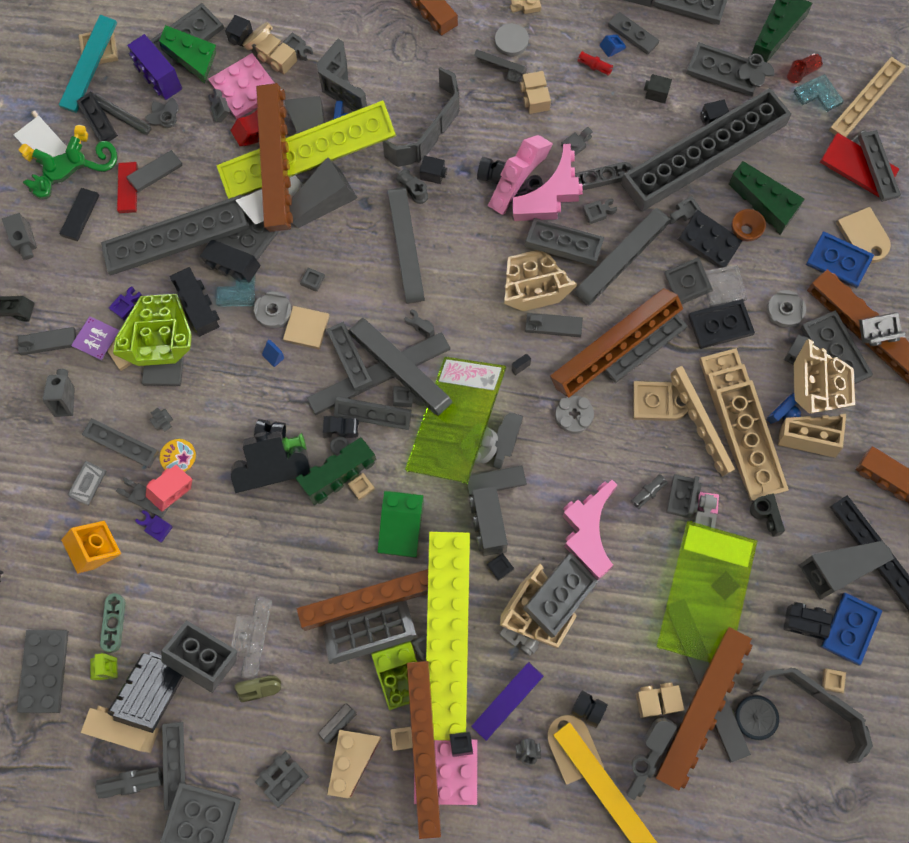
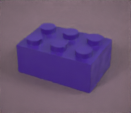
(154, 67)

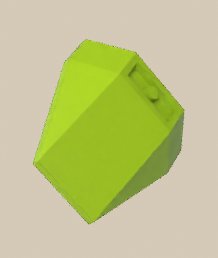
(154, 332)

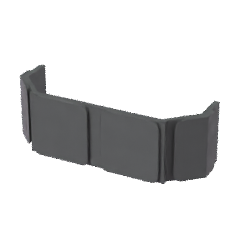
(414, 152)
(860, 732)

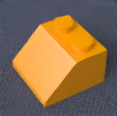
(90, 546)

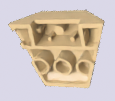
(535, 281)
(822, 381)
(519, 621)

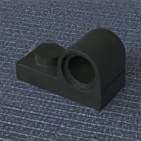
(16, 307)
(772, 513)

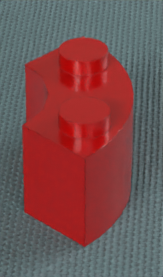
(246, 129)

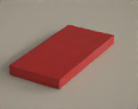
(849, 161)

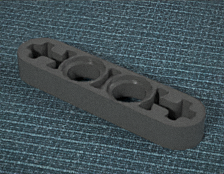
(597, 173)

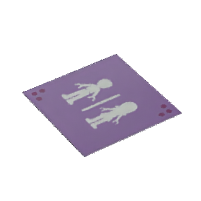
(95, 338)

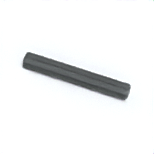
(123, 115)

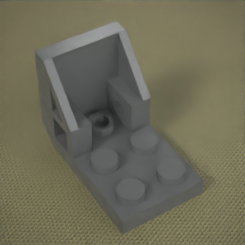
(334, 78)

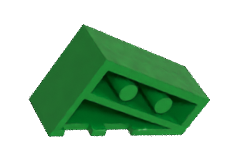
(189, 51)

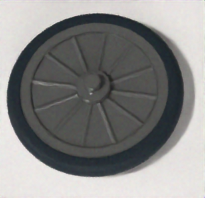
(757, 717)

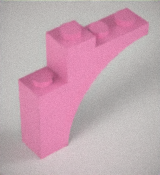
(517, 169)
(546, 200)
(585, 520)

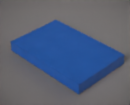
(840, 258)
(852, 629)

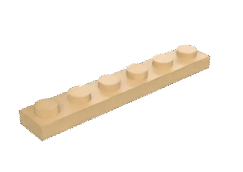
(867, 97)
(704, 426)

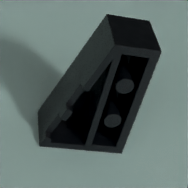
(195, 302)

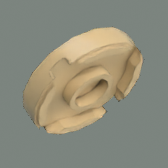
(257, 36)

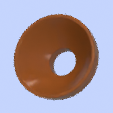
(749, 218)

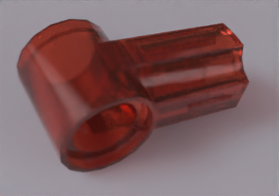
(804, 67)

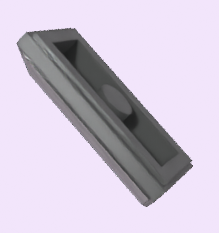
(338, 722)

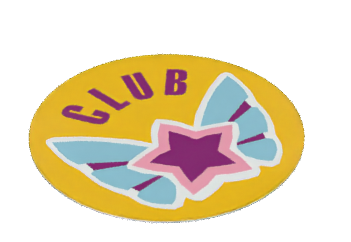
(178, 453)

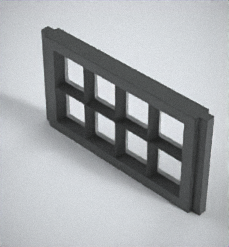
(331, 641)

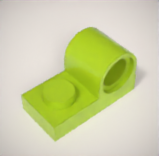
(103, 667)

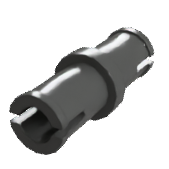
(649, 491)

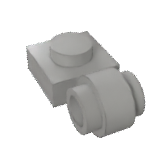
(706, 517)
(528, 644)

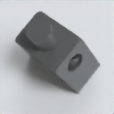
(20, 235)
(59, 394)

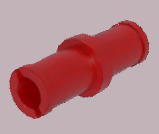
(595, 63)

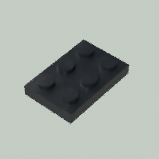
(710, 239)
(721, 324)

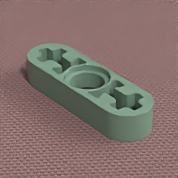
(119, 628)

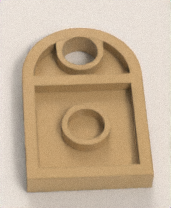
(865, 232)
(656, 401)
(565, 765)

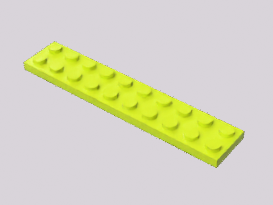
(312, 147)
(448, 630)

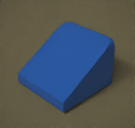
(612, 44)
(272, 353)

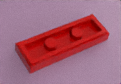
(126, 193)

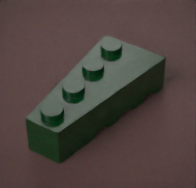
(781, 22)
(766, 196)
(336, 471)

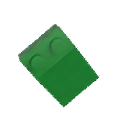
(400, 524)

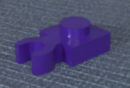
(123, 305)
(155, 527)

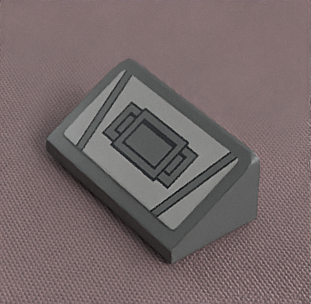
(86, 483)

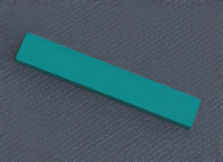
(88, 63)

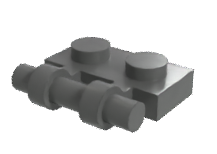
(286, 784)

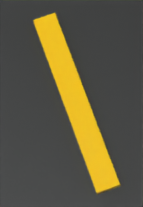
(603, 785)

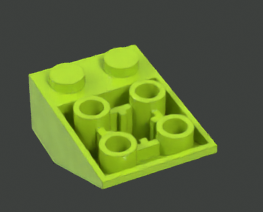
(393, 673)

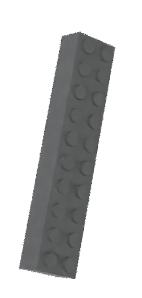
(705, 149)

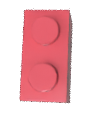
(168, 487)

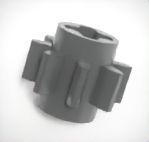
(161, 419)
(528, 751)

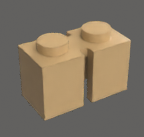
(280, 57)
(536, 95)
(669, 698)

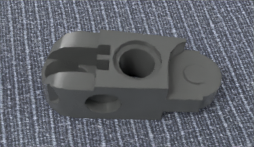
(507, 437)

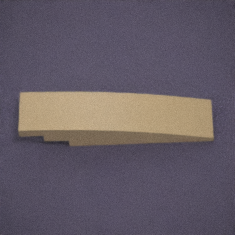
(743, 424)

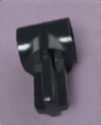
(527, 187)

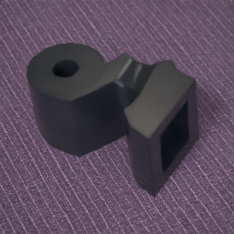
(343, 427)

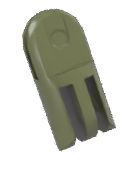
(258, 688)

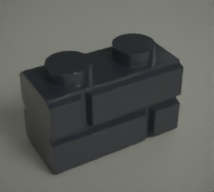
(808, 621)

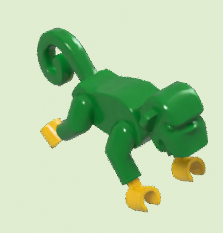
(62, 166)

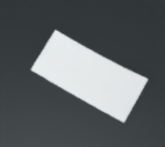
(41, 137)
(253, 203)

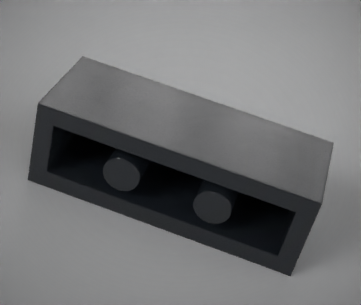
(230, 261)

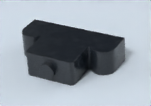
(268, 462)

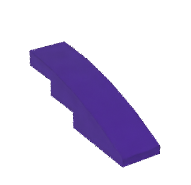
(507, 701)

